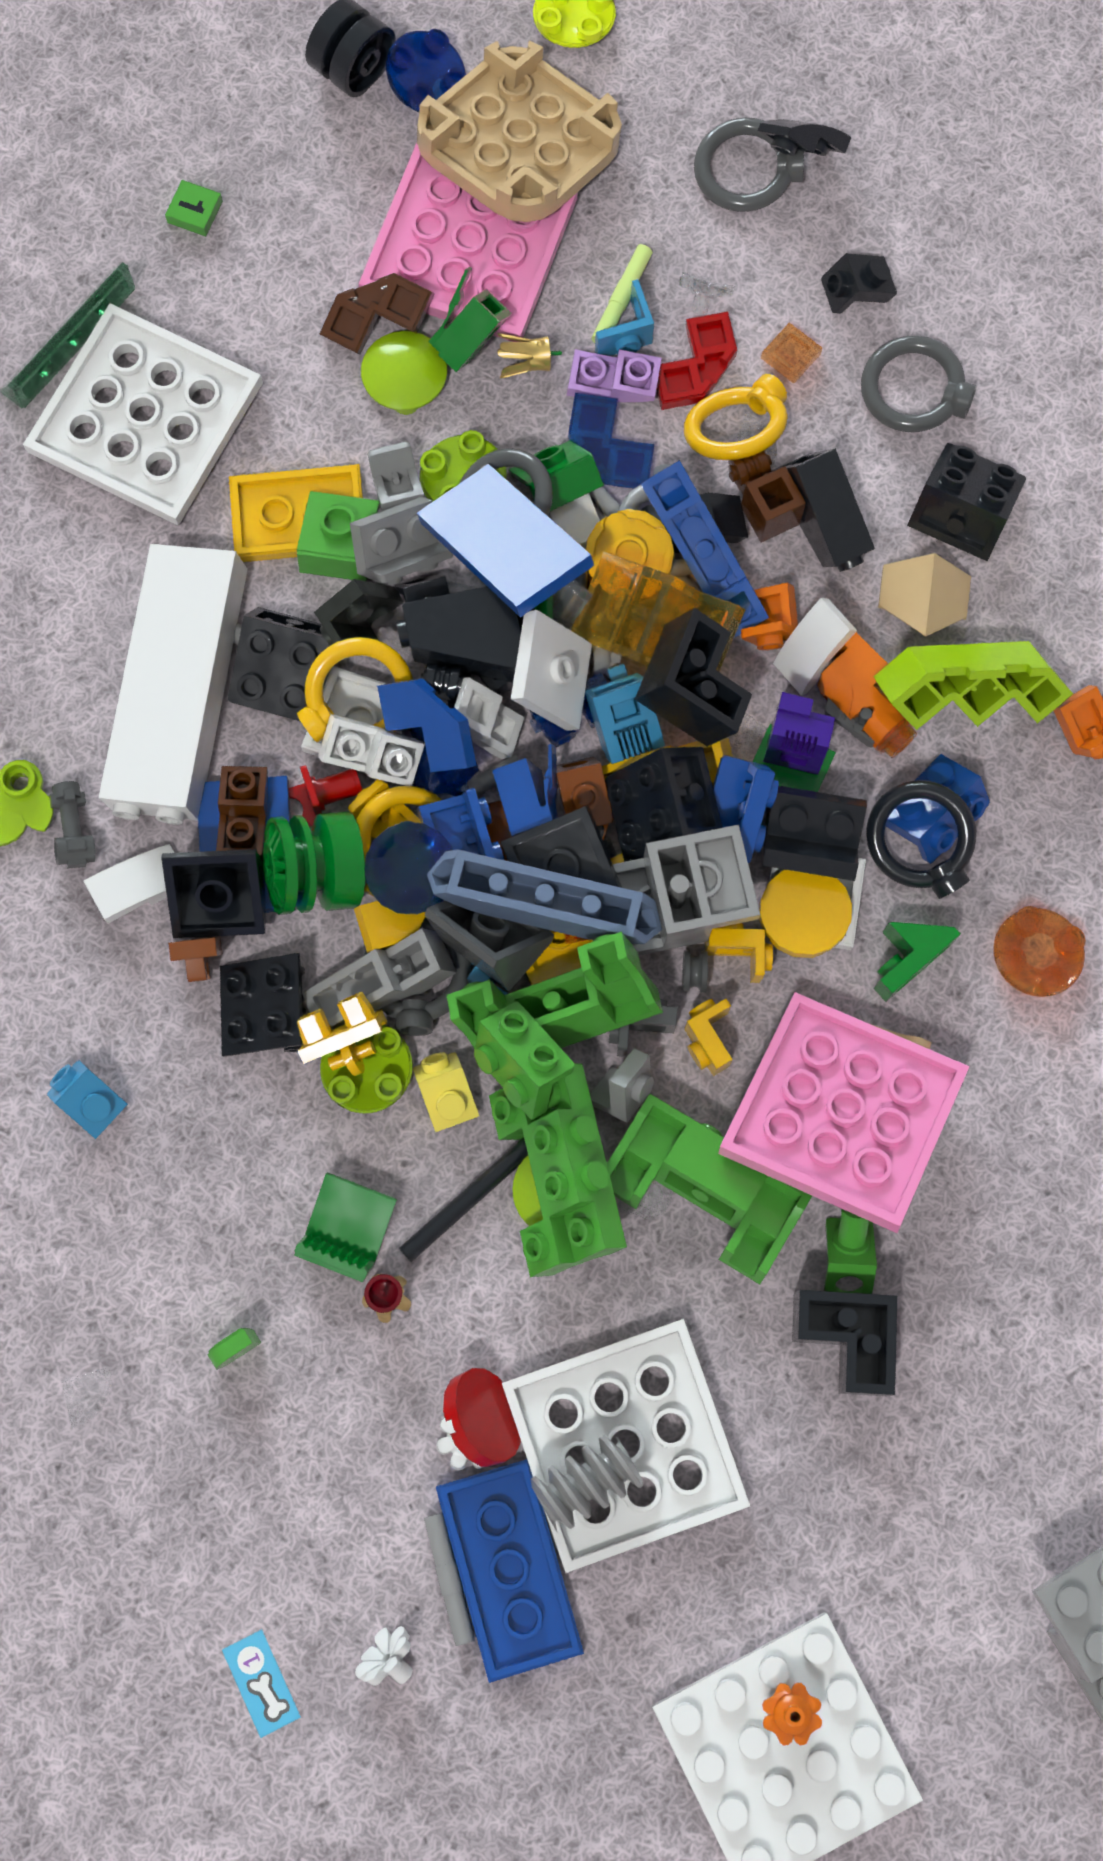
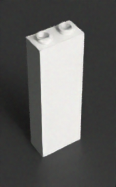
(173, 683)

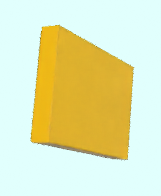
(272, 507)

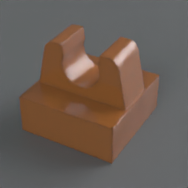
(196, 955)

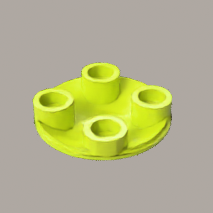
(574, 21)

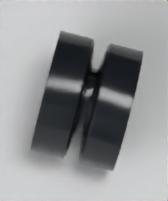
(349, 47)

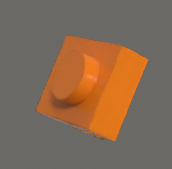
(781, 608)
(1083, 722)

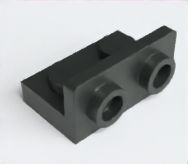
(357, 610)

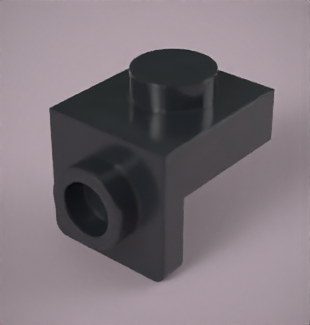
(858, 279)

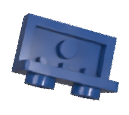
(742, 795)
(928, 822)
(462, 823)

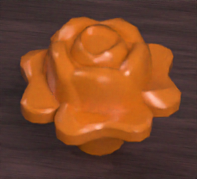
(792, 1714)

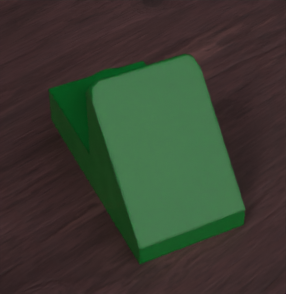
(919, 946)

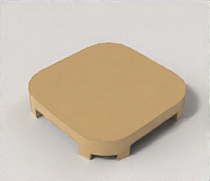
(518, 133)

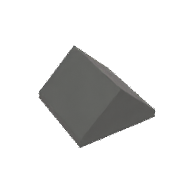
(492, 944)

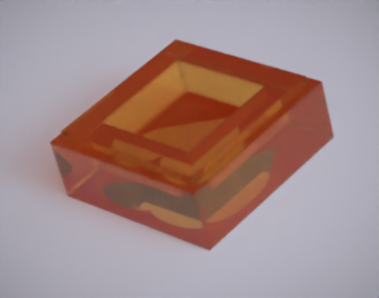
(791, 353)

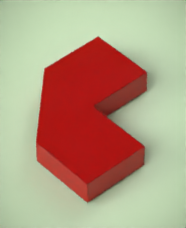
(693, 379)

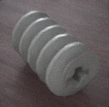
(586, 1482)

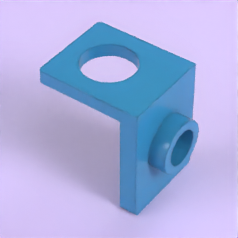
(630, 335)

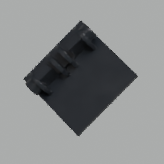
(261, 1005)

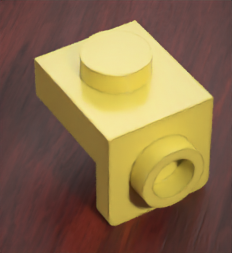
(445, 1090)

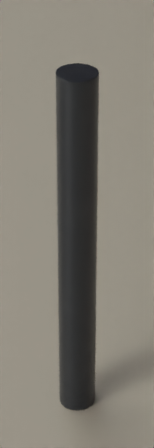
(464, 1201)

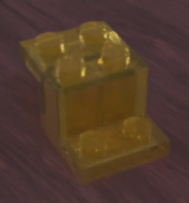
(634, 605)

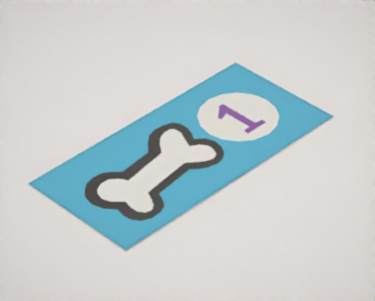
(261, 1683)

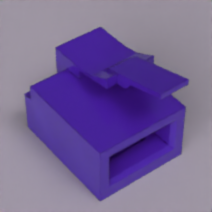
(798, 736)

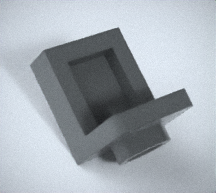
(660, 1023)

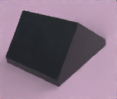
(215, 893)

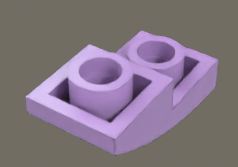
(625, 377)

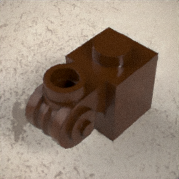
(768, 499)

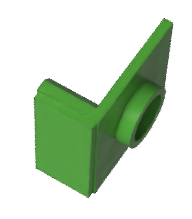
(326, 536)

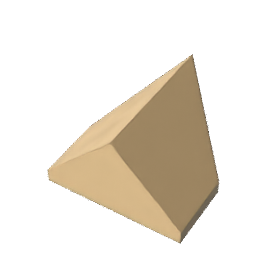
(925, 592)

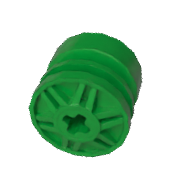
(314, 862)

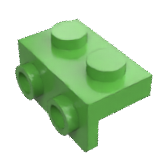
(521, 1058)

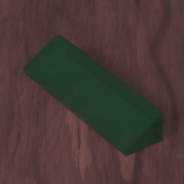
(68, 337)

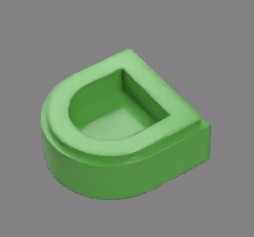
(233, 1347)

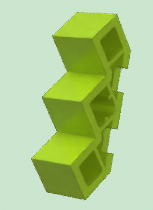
(974, 677)

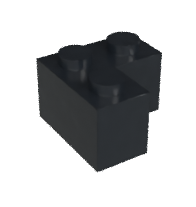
(684, 680)
(861, 1326)

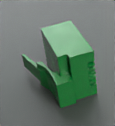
(471, 329)

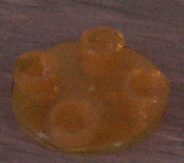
(1039, 952)

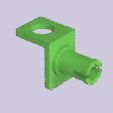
(850, 1252)

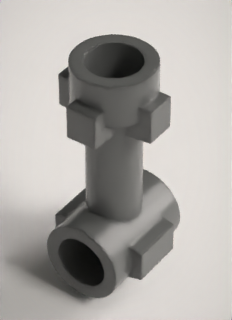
(72, 848)

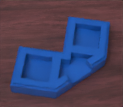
(444, 728)

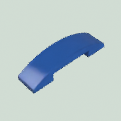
(702, 542)

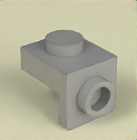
(394, 475)
(624, 1088)

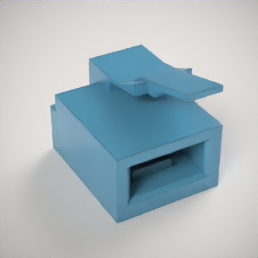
(620, 720)

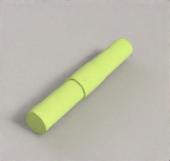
(622, 293)

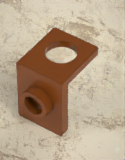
(584, 785)

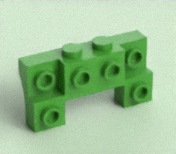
(574, 1006)
(685, 1159)
(568, 1176)

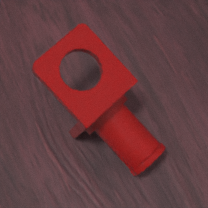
(317, 793)

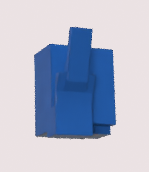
(526, 794)

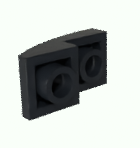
(807, 137)

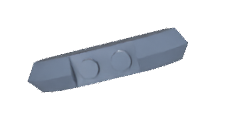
(543, 897)

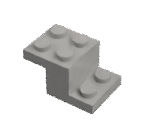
(696, 884)
(1076, 1611)

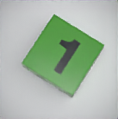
(193, 208)

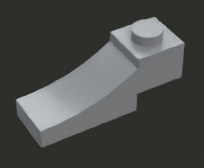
(385, 975)

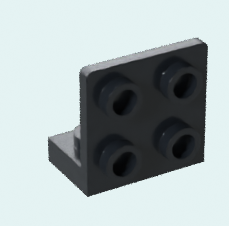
(967, 501)
(274, 662)
(662, 799)

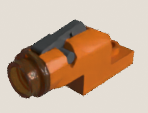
(858, 701)

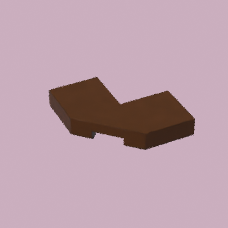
(357, 310)

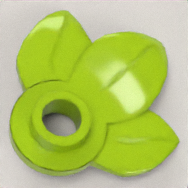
(24, 806)

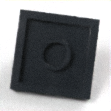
(814, 833)
(566, 847)

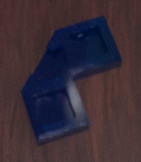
(618, 461)

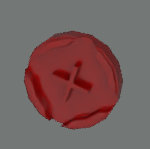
(481, 1417)

